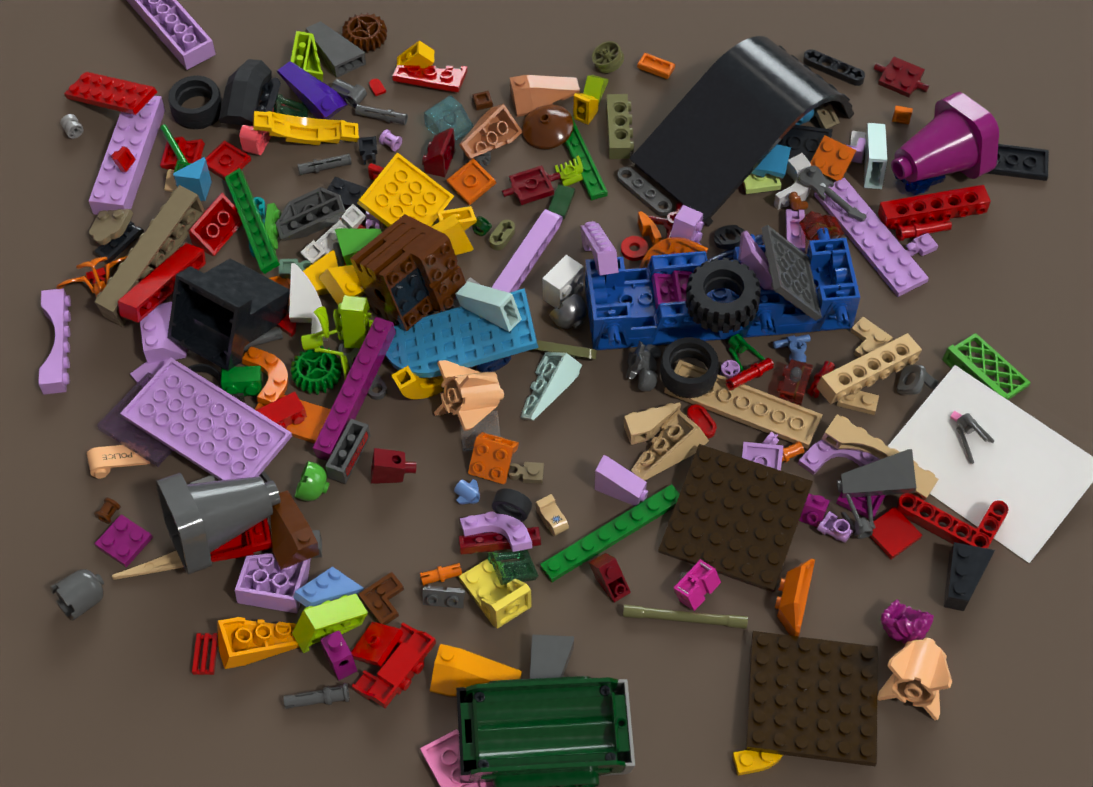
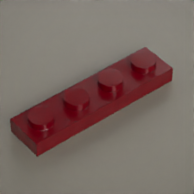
(492, 541)

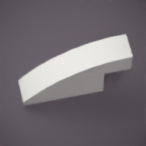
(303, 300)

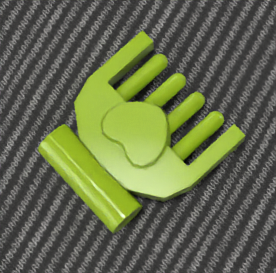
(571, 174)

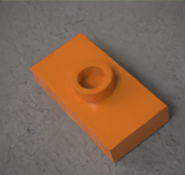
(656, 65)

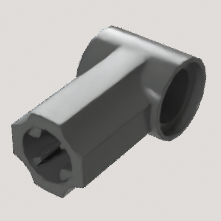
(352, 94)

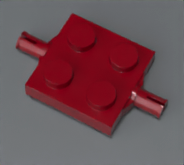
(901, 77)
(531, 185)

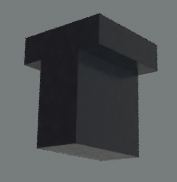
(224, 310)

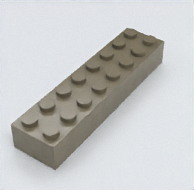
(154, 246)

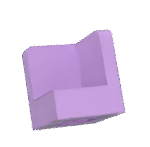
(860, 149)

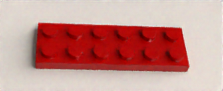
(110, 93)

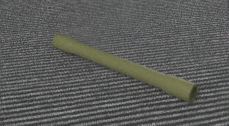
(726, 620)

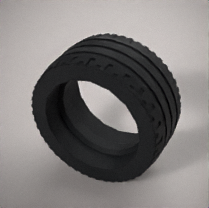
(193, 87)
(691, 348)

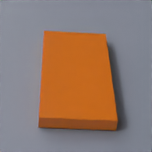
(312, 424)

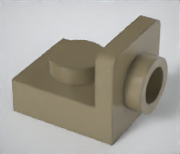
(826, 116)

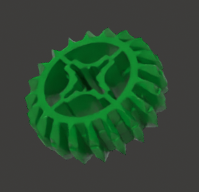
(317, 376)

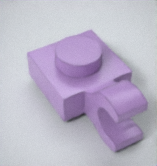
(923, 244)

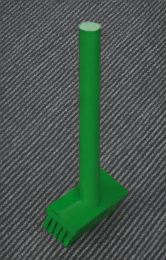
(181, 162)

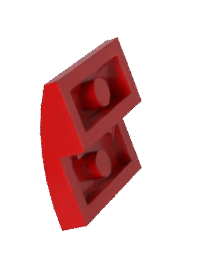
(191, 150)

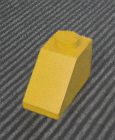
(417, 54)
(584, 108)

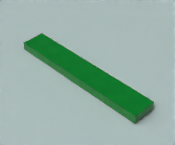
(590, 174)

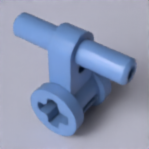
(796, 345)

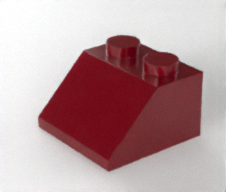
(440, 153)

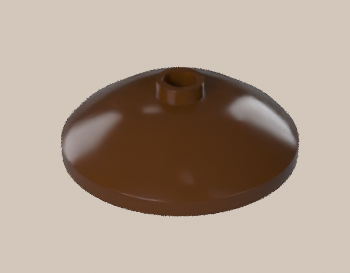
(547, 126)

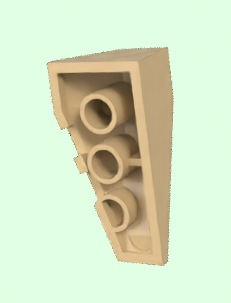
(675, 443)

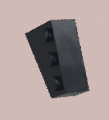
(349, 192)

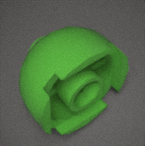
(312, 482)

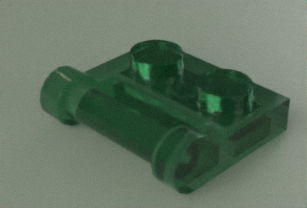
(278, 108)
(507, 571)

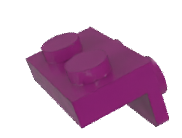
(814, 510)

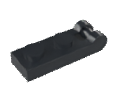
(269, 96)
(116, 246)

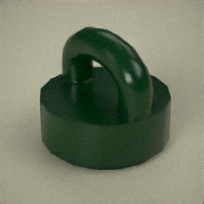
(483, 224)

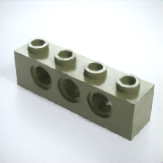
(618, 126)

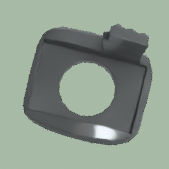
(917, 385)

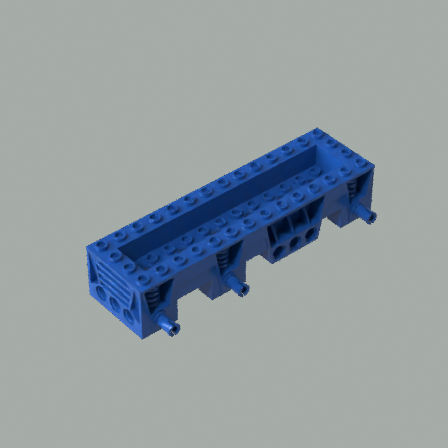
(625, 324)

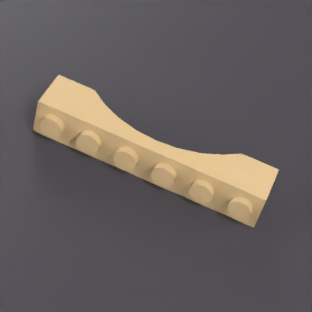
(845, 435)

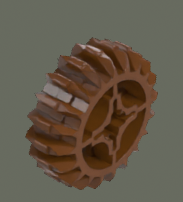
(365, 31)

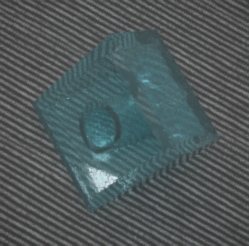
(447, 115)

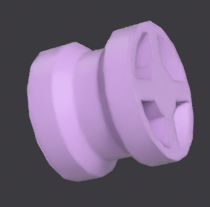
(731, 367)

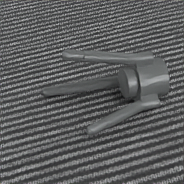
(969, 425)
(862, 527)

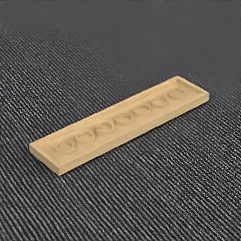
(754, 408)

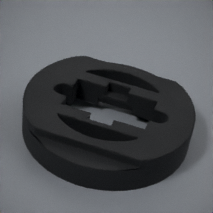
(725, 243)

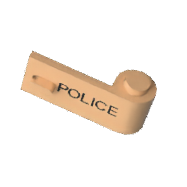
(104, 458)

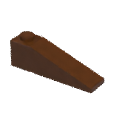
(291, 533)

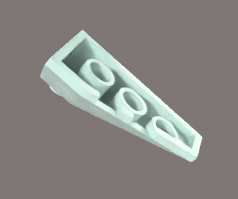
(554, 374)

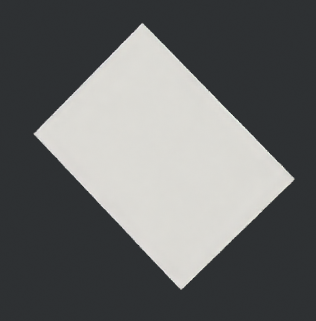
(1025, 466)

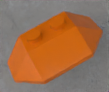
(794, 596)

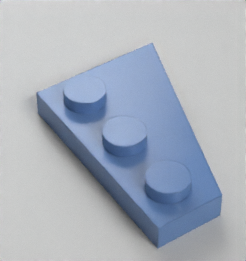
(326, 587)

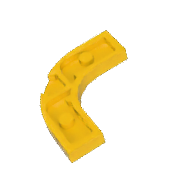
(752, 761)

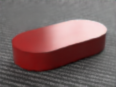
(702, 418)

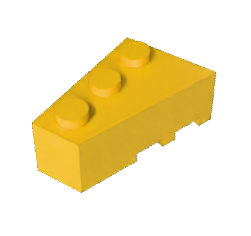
(342, 282)

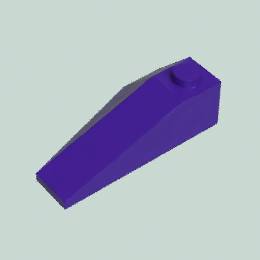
(315, 95)

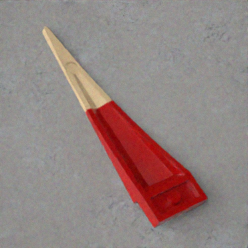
(245, 544)

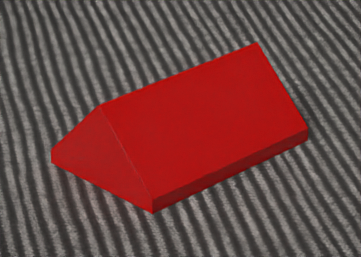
(215, 225)

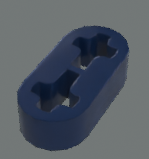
(493, 366)

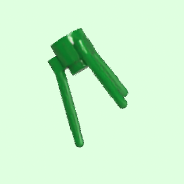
(739, 345)

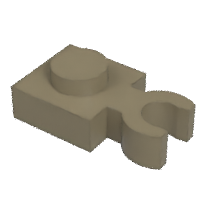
(531, 472)

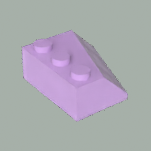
(154, 336)
(268, 586)

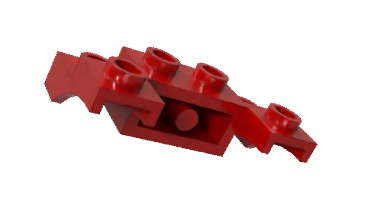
(398, 669)

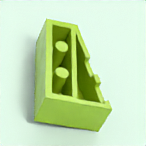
(305, 54)
(354, 320)
(328, 618)

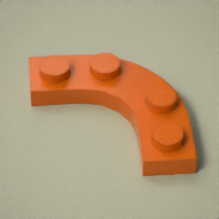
(671, 246)
(275, 371)

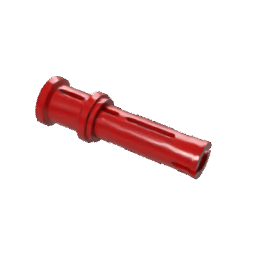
(915, 230)

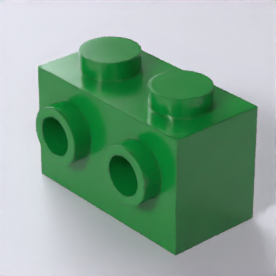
(242, 380)

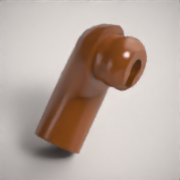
(796, 203)

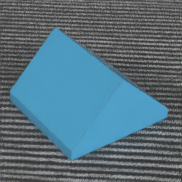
(195, 178)

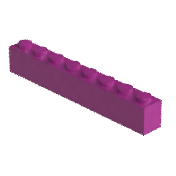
(355, 386)

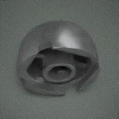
(570, 312)

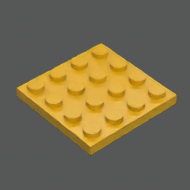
(404, 190)

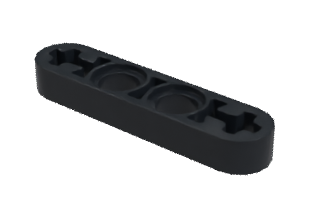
(832, 70)

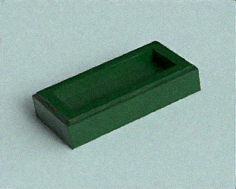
(562, 200)

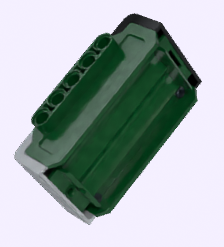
(544, 731)

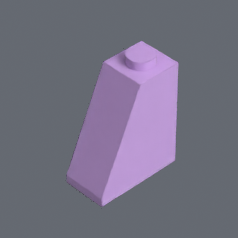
(619, 482)

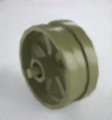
(610, 60)

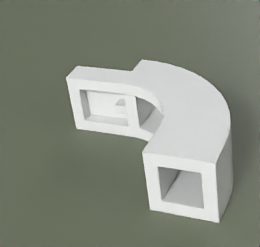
(794, 168)

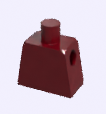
(390, 466)

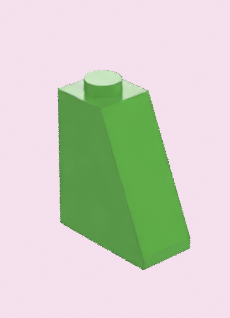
(354, 240)

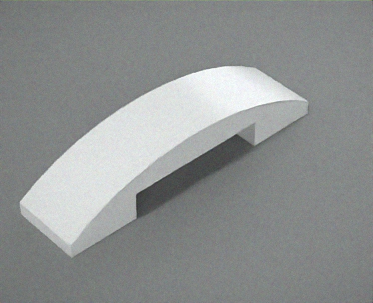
(315, 250)

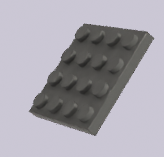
(791, 273)

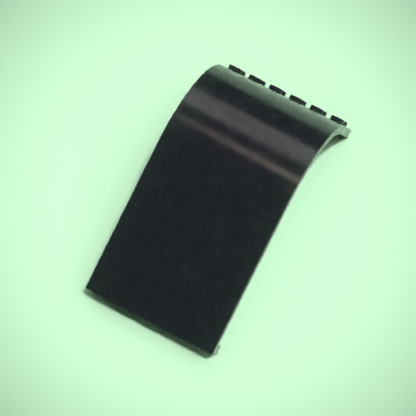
(732, 123)

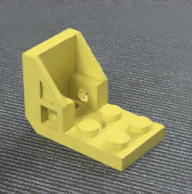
(497, 601)

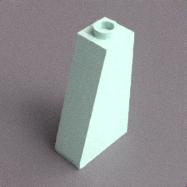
(875, 156)
(490, 304)

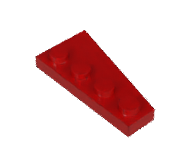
(432, 77)

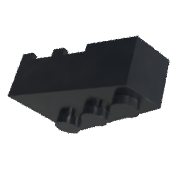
(964, 573)

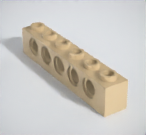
(869, 368)

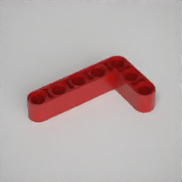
(953, 524)

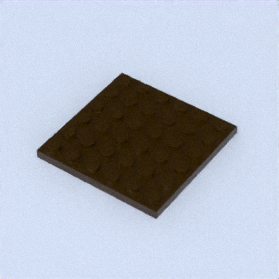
(736, 517)
(813, 698)

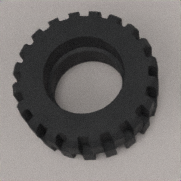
(723, 275)

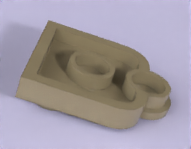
(110, 225)

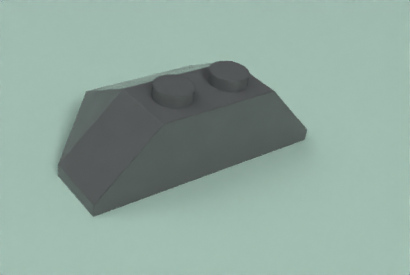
(310, 214)

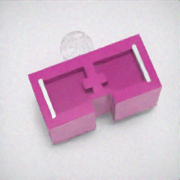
(696, 583)

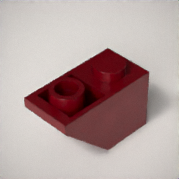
(610, 576)

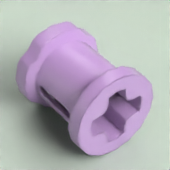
(398, 140)

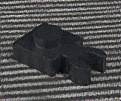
(368, 148)

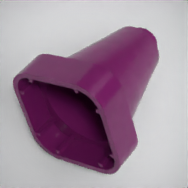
(956, 140)

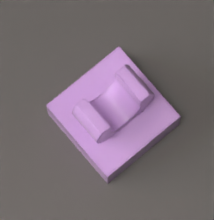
(373, 222)

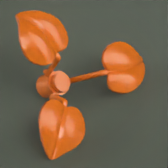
(99, 286)

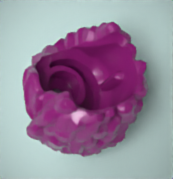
(905, 623)

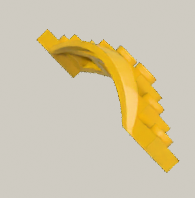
(305, 129)

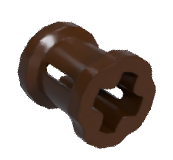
(107, 510)

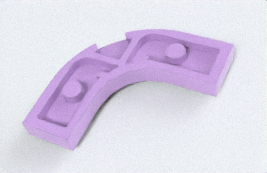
(822, 452)
(506, 525)

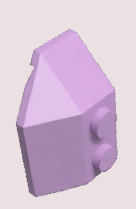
(755, 259)

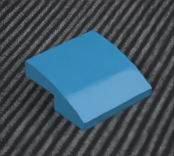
(774, 163)

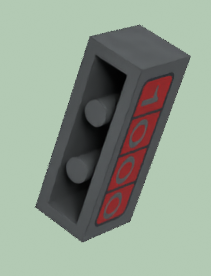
(348, 451)

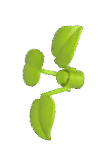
(315, 340)

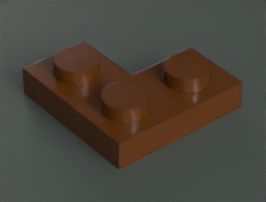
(377, 598)

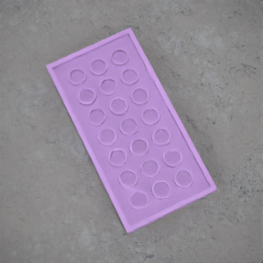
(205, 423)

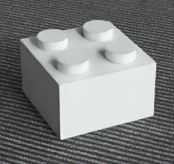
(563, 281)

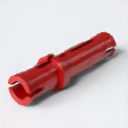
(754, 371)

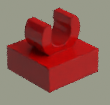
(123, 158)
(101, 274)

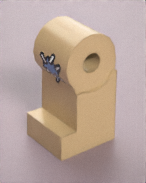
(551, 515)

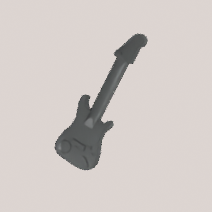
(814, 179)

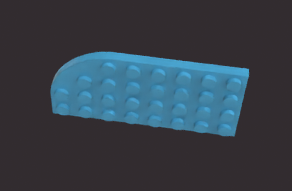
(460, 339)

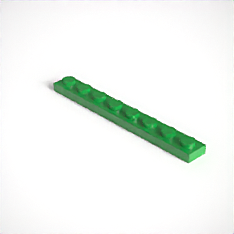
(252, 221)
(610, 533)

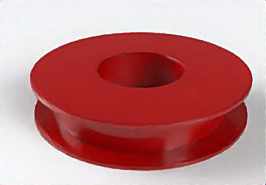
(634, 241)

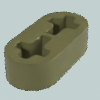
(499, 233)

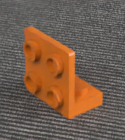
(492, 457)

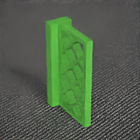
(955, 357)

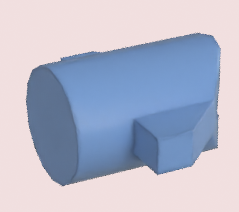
(467, 492)

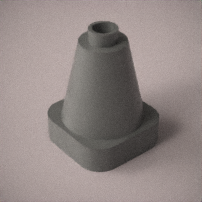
(212, 513)

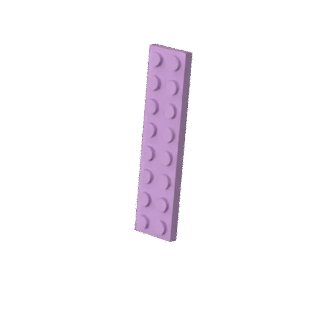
(875, 241)

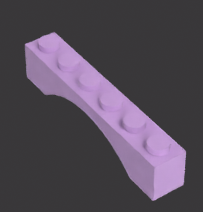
(602, 249)
(53, 373)

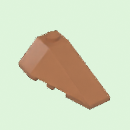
(535, 91)
(490, 132)

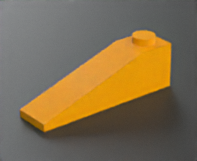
(251, 641)
(462, 668)

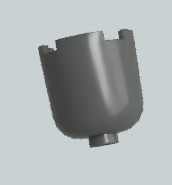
(78, 592)

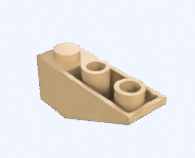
(646, 424)

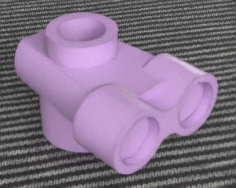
(835, 527)

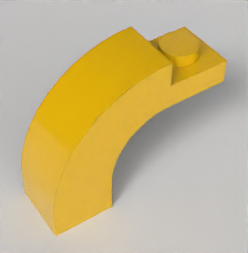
(417, 387)

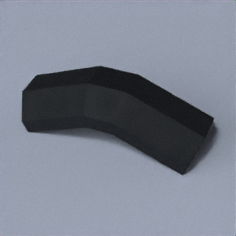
(243, 92)

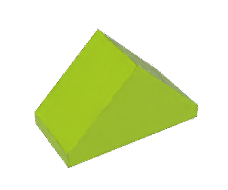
(595, 86)

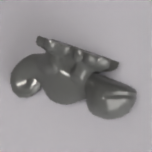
(644, 363)

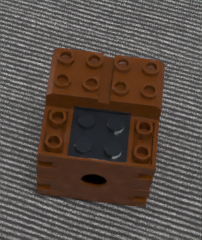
(408, 272)

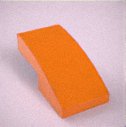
(648, 228)

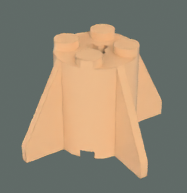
(468, 393)
(918, 676)

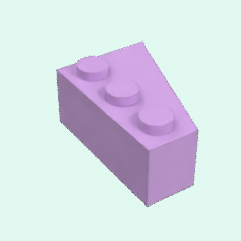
(688, 224)

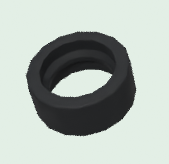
(512, 504)

